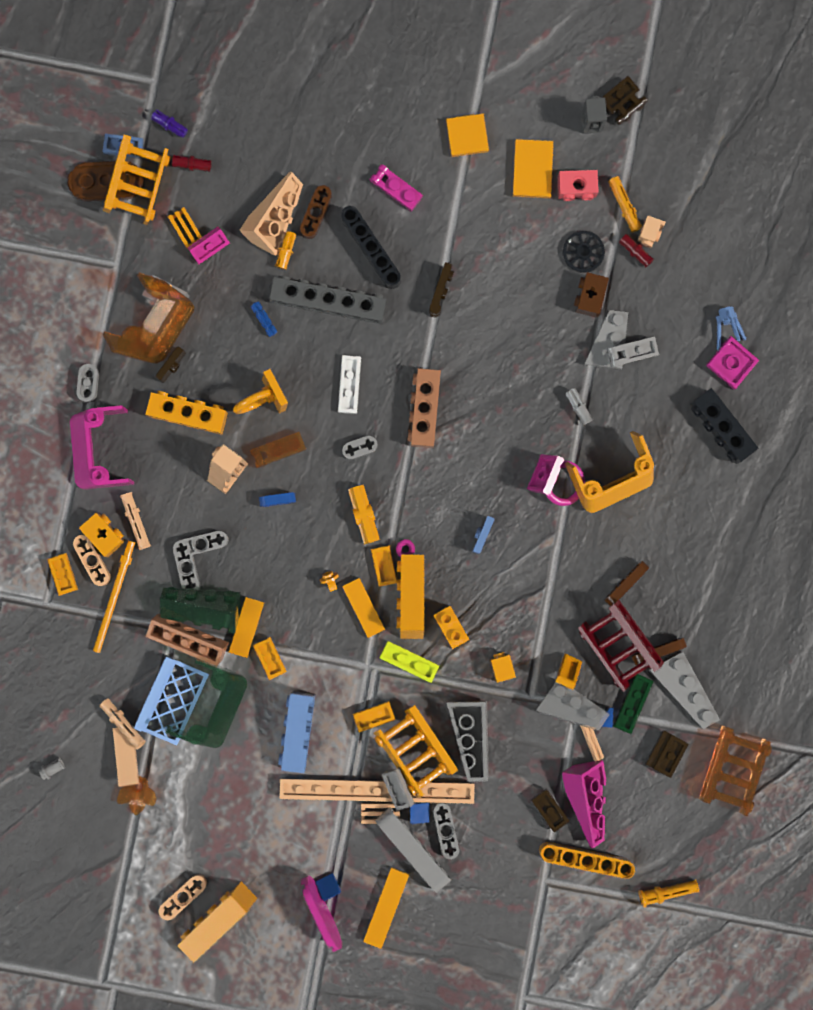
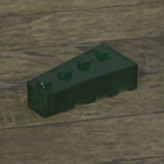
(201, 607)

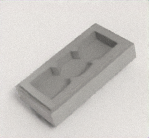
(397, 789)

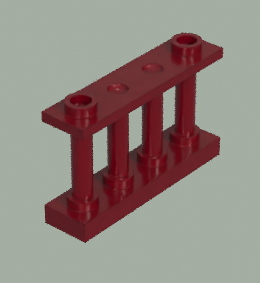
(628, 628)

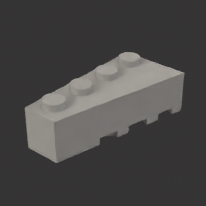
(471, 732)

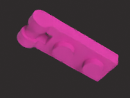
(396, 188)

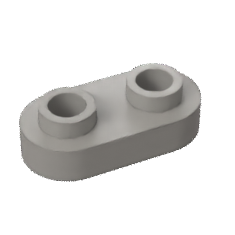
(85, 383)

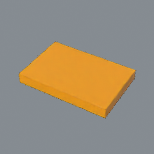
(533, 168)

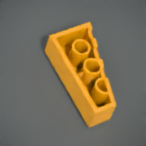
(217, 921)

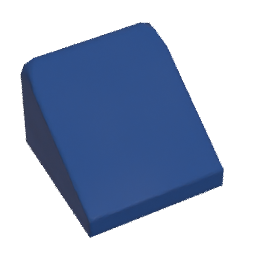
(609, 722)
(420, 812)
(328, 887)

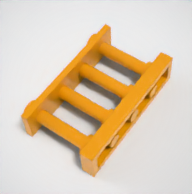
(118, 184)
(434, 749)

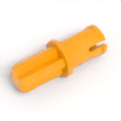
(286, 250)

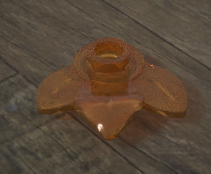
(137, 797)

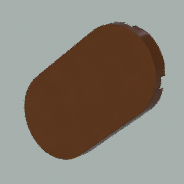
(91, 181)

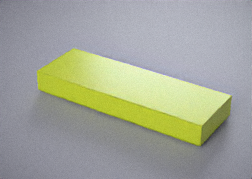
(409, 661)

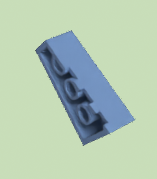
(297, 733)

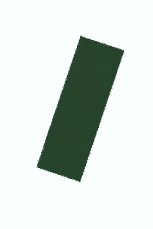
(633, 703)

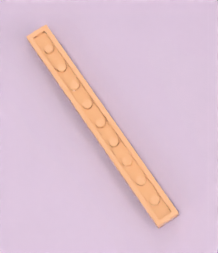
(371, 790)

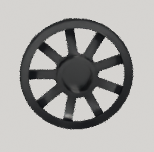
(583, 251)

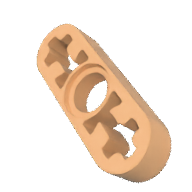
(94, 575)
(182, 905)

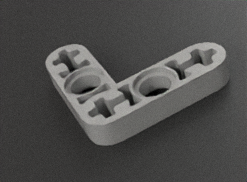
(192, 550)

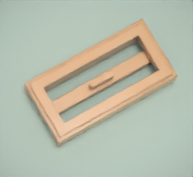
(375, 813)

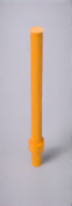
(125, 560)

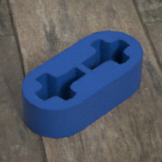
(278, 499)

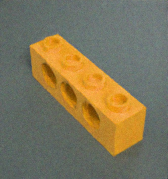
(156, 410)

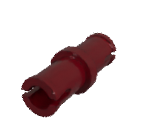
(191, 163)
(636, 250)

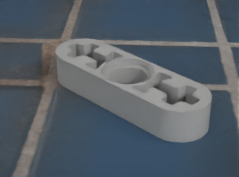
(454, 843)

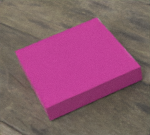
(732, 362)

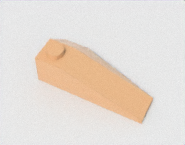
(270, 219)

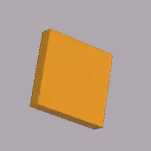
(467, 135)

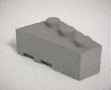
(572, 707)

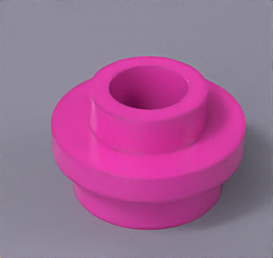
(402, 543)

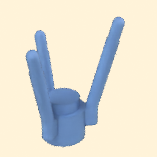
(728, 317)

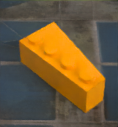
(412, 596)

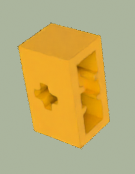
(92, 529)
(451, 627)

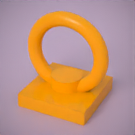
(269, 393)

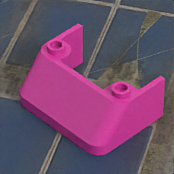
(85, 473)

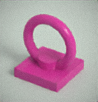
(546, 475)

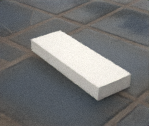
(349, 384)

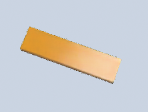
(386, 907)

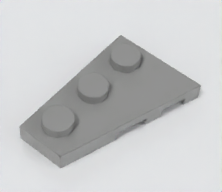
(610, 335)

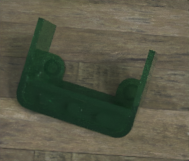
(233, 688)

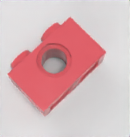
(586, 178)

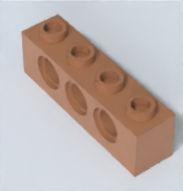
(432, 379)
(187, 640)

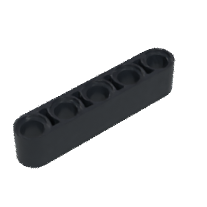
(369, 238)

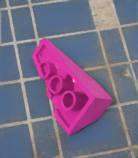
(585, 792)

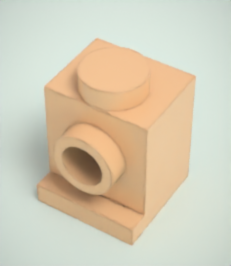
(650, 231)

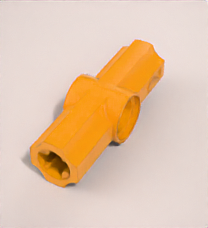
(363, 514)

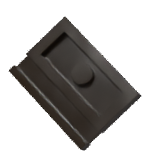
(666, 753)

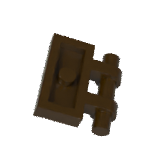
(620, 95)

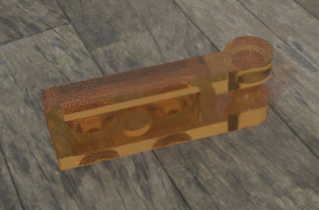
(278, 449)

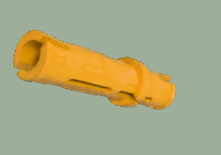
(627, 209)

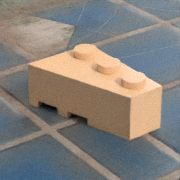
(225, 468)

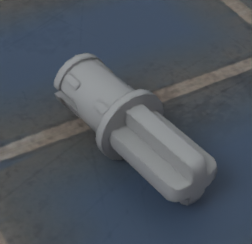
(579, 406)

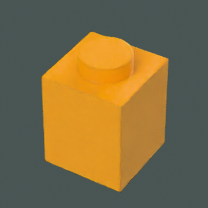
(502, 667)

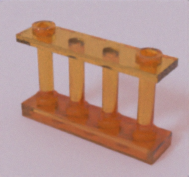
(716, 774)

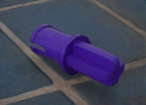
(169, 123)

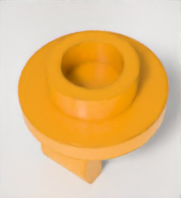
(329, 578)

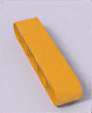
(595, 864)

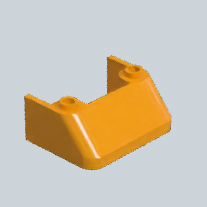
(596, 498)

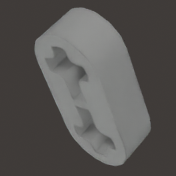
(358, 443)

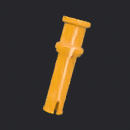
(660, 894)

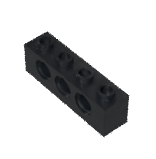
(746, 445)

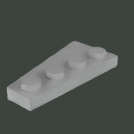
(684, 686)

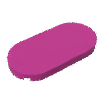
(321, 914)

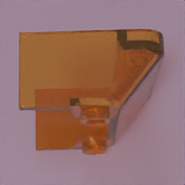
(161, 326)

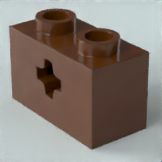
(597, 285)

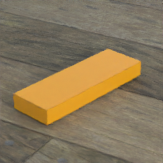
(363, 607)
(246, 627)

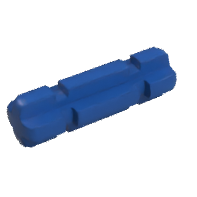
(263, 319)

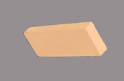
(125, 759)

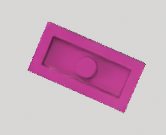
(208, 245)

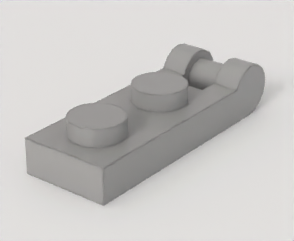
(633, 351)

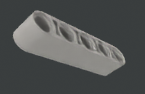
(413, 850)

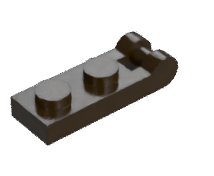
(441, 291)

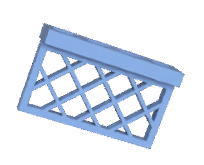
(154, 698)

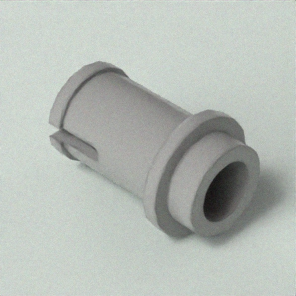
(52, 768)

